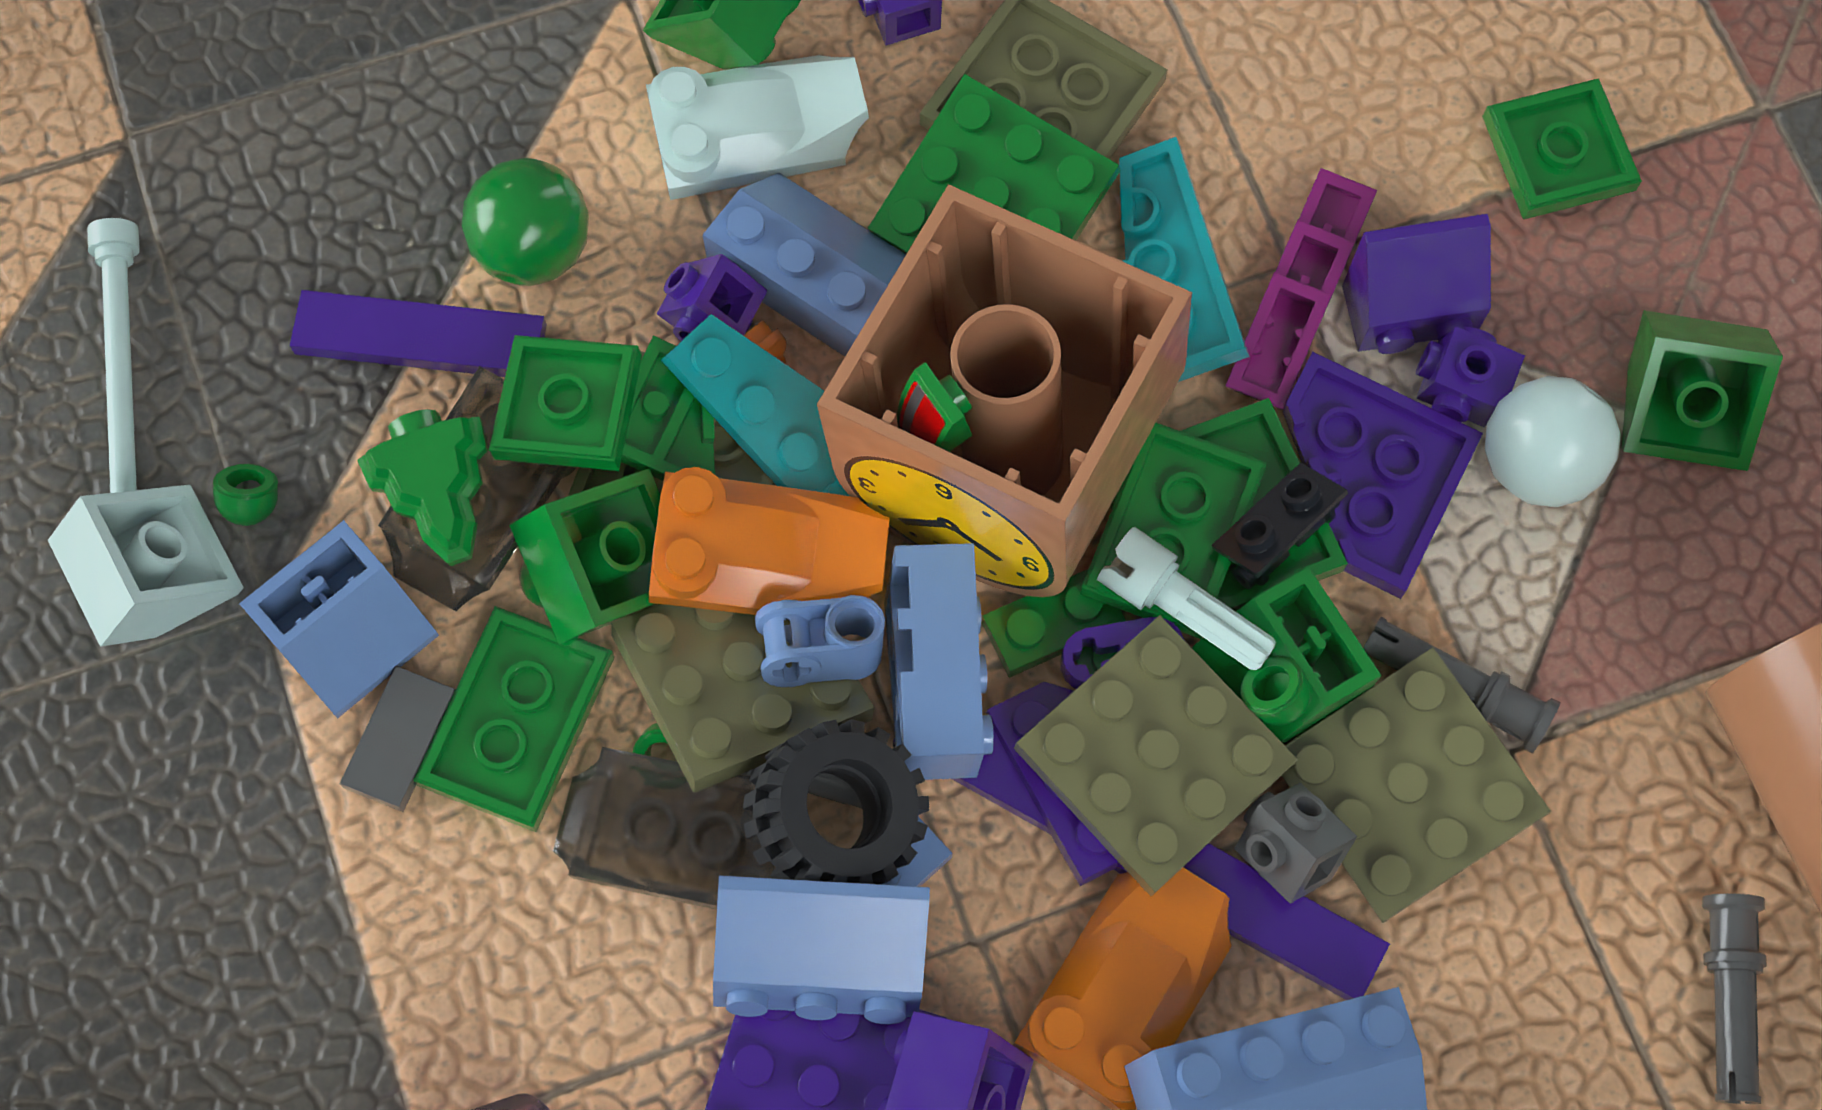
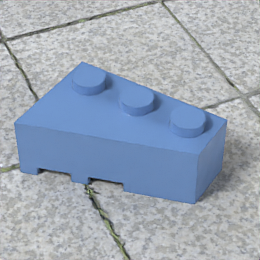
(937, 660)

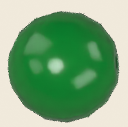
(525, 222)

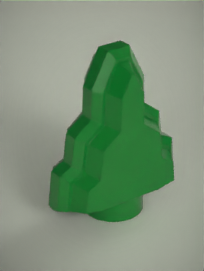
(431, 477)

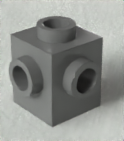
(1294, 841)

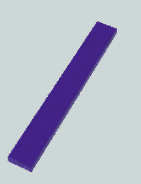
(1294, 934)

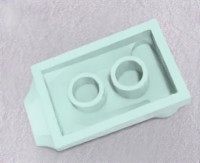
(754, 121)

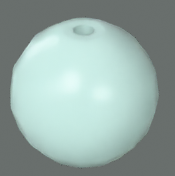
(1552, 441)

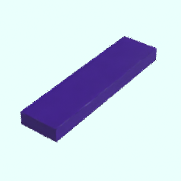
(408, 332)

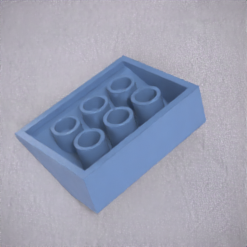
(1317, 1059)

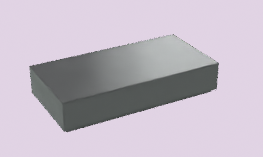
(397, 739)

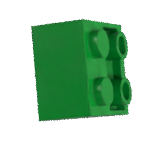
(1312, 635)

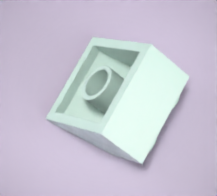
(142, 562)

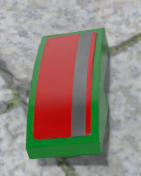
(934, 409)

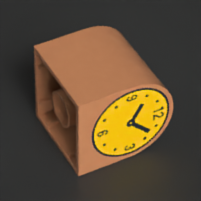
(1062, 379)

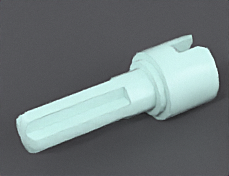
(1148, 576)

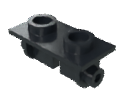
(1277, 522)

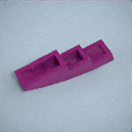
(1301, 288)

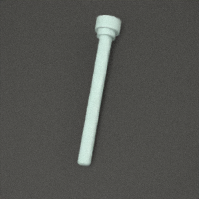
(114, 246)

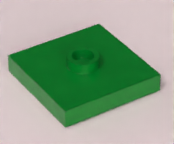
(1561, 148)
(566, 402)

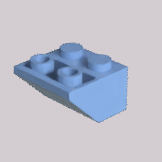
(339, 619)

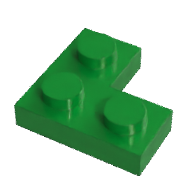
(1039, 627)

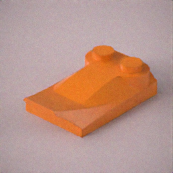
(761, 544)
(1129, 983)

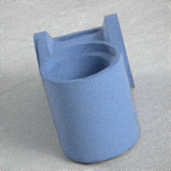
(817, 640)

